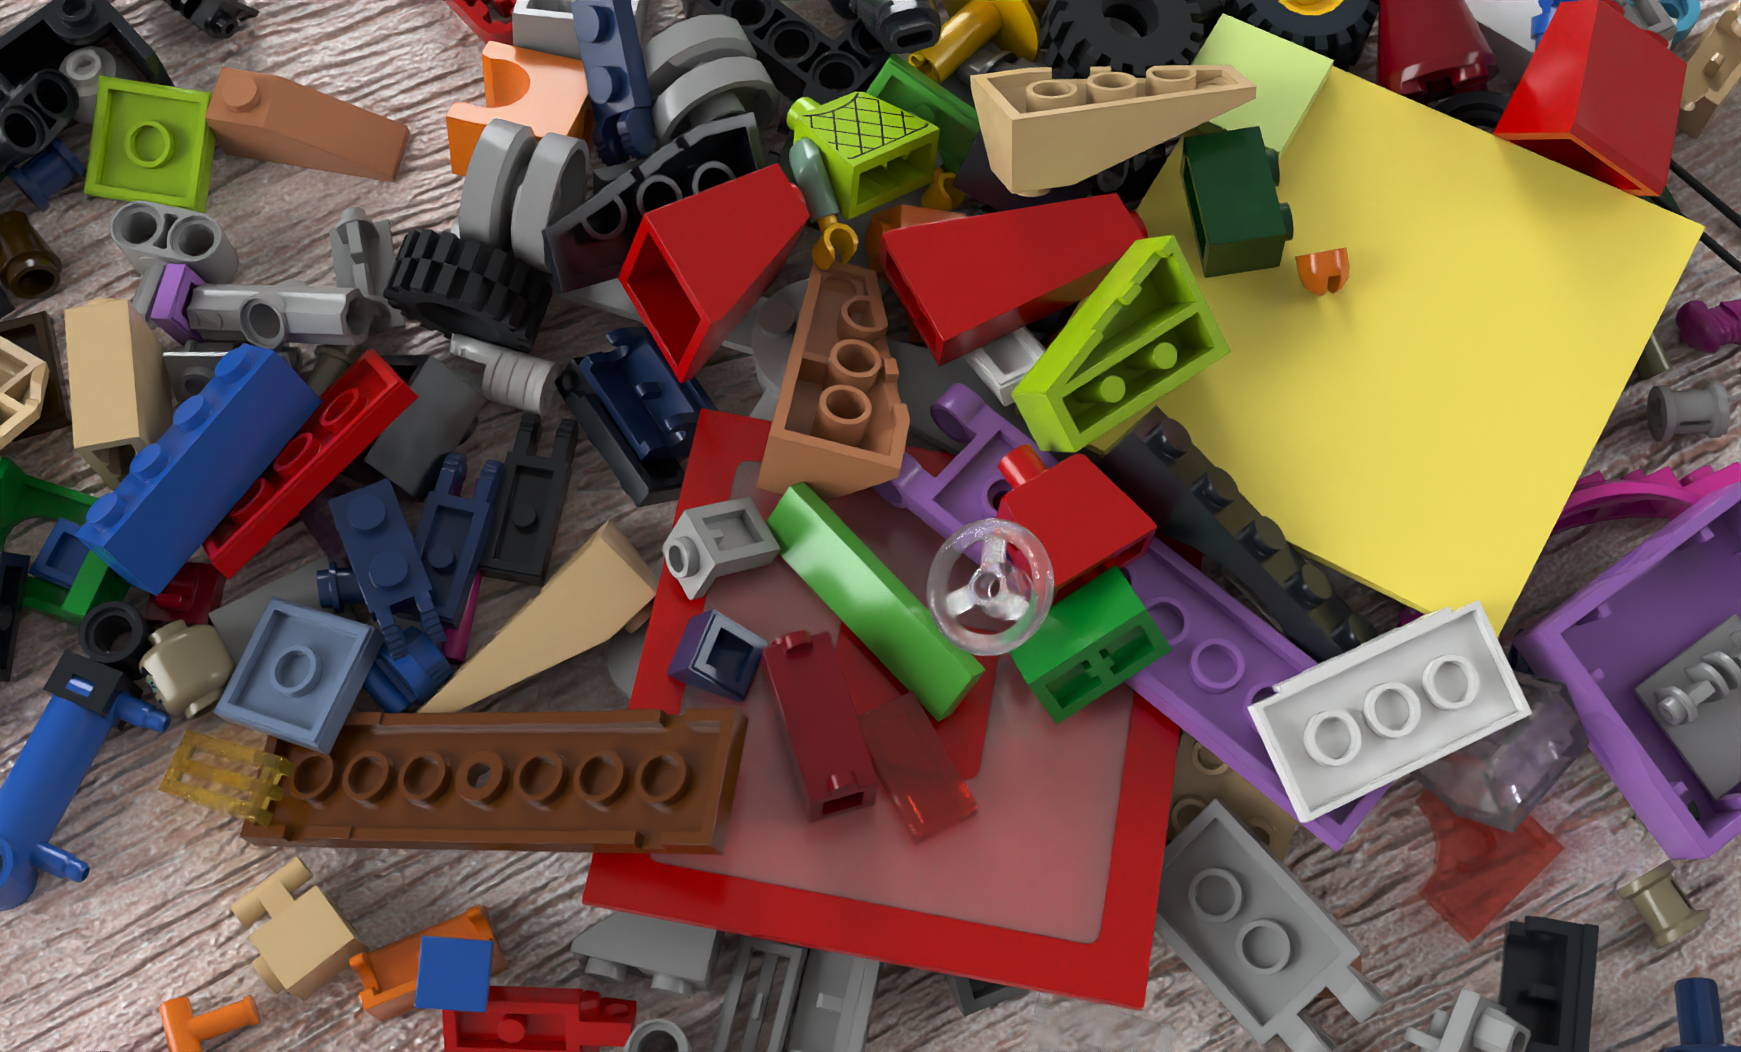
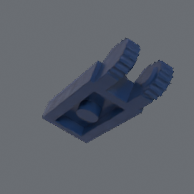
(615, 79)
(454, 536)
(385, 561)

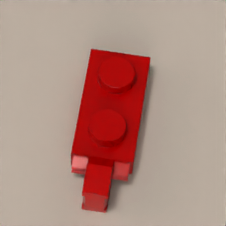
(541, 1022)

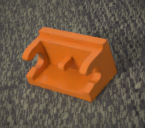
(392, 970)

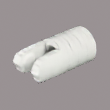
(509, 375)

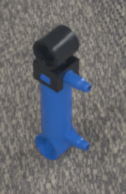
(84, 706)

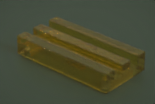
(261, 789)

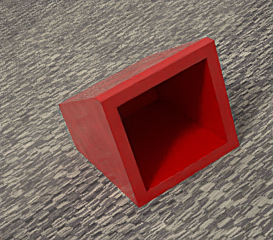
(1599, 98)
(710, 261)

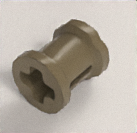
(1663, 905)

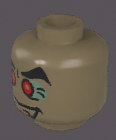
(187, 668)

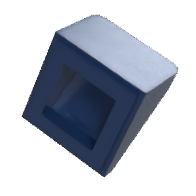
(717, 656)

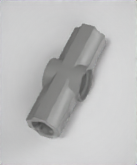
(280, 313)

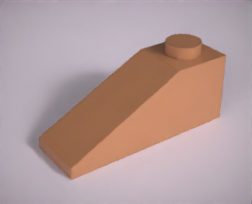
(300, 127)

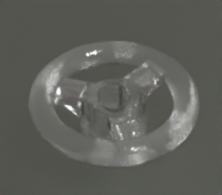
(1017, 595)

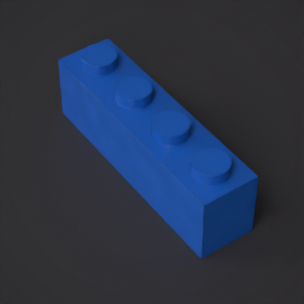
(198, 467)

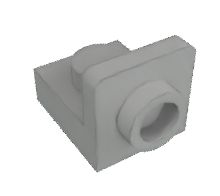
(717, 542)

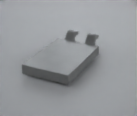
(1256, 932)

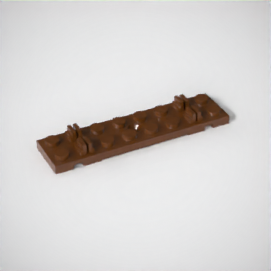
(553, 786)

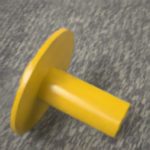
(971, 25)

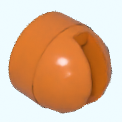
(1323, 270)

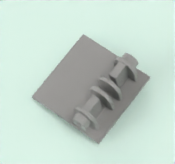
(1700, 706)

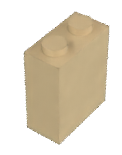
(115, 385)

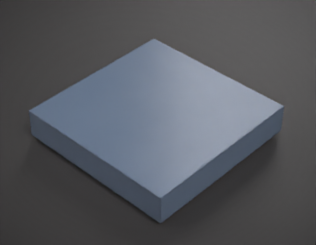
(300, 674)

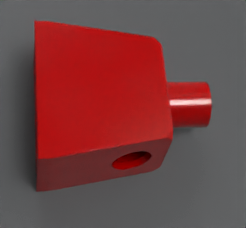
(1075, 515)

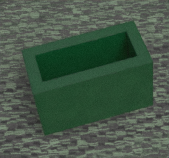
(1235, 201)

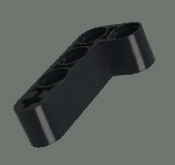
(785, 33)

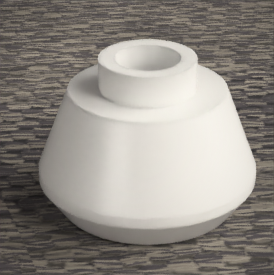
(84, 69)

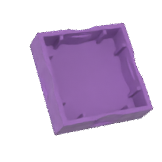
(1625, 631)

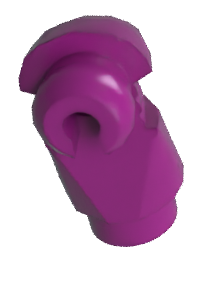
(1709, 328)

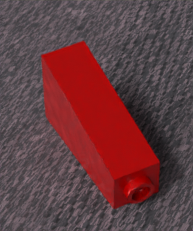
(1004, 269)

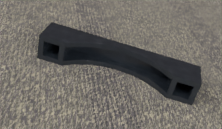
(1205, 510)

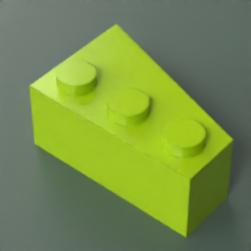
(1121, 349)

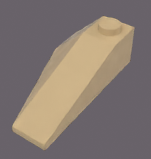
(1066, 130)

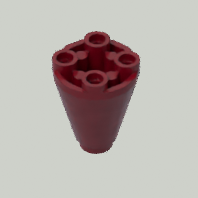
(1431, 50)

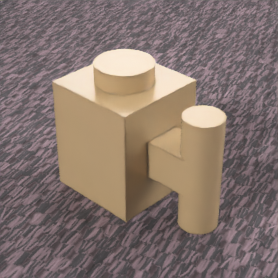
(306, 937)

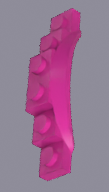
(1630, 497)

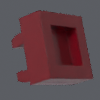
(188, 596)

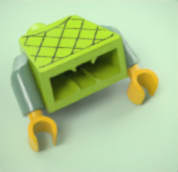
(858, 158)

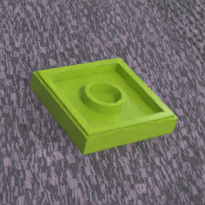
(150, 144)

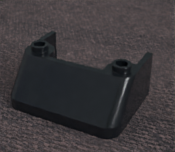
(66, 25)

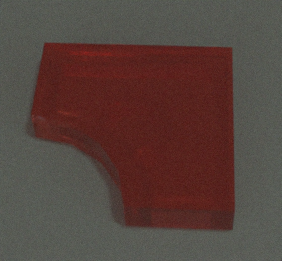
(1480, 865)

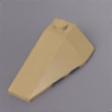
(579, 607)

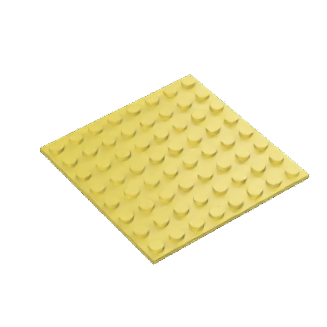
(1458, 373)

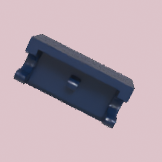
(645, 395)

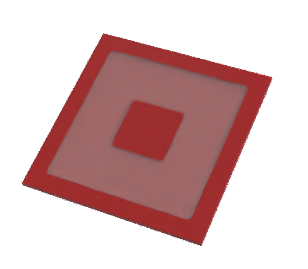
(1029, 894)

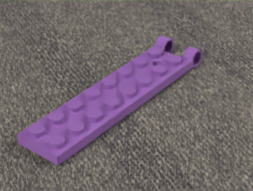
(1219, 647)

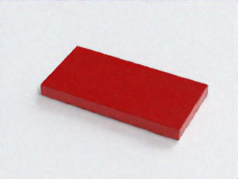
(344, 424)

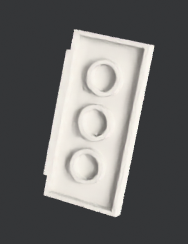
(1388, 708)

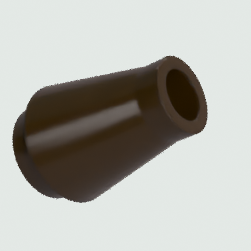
(26, 260)

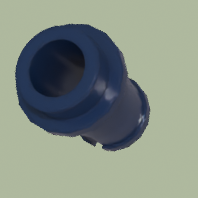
(338, 587)

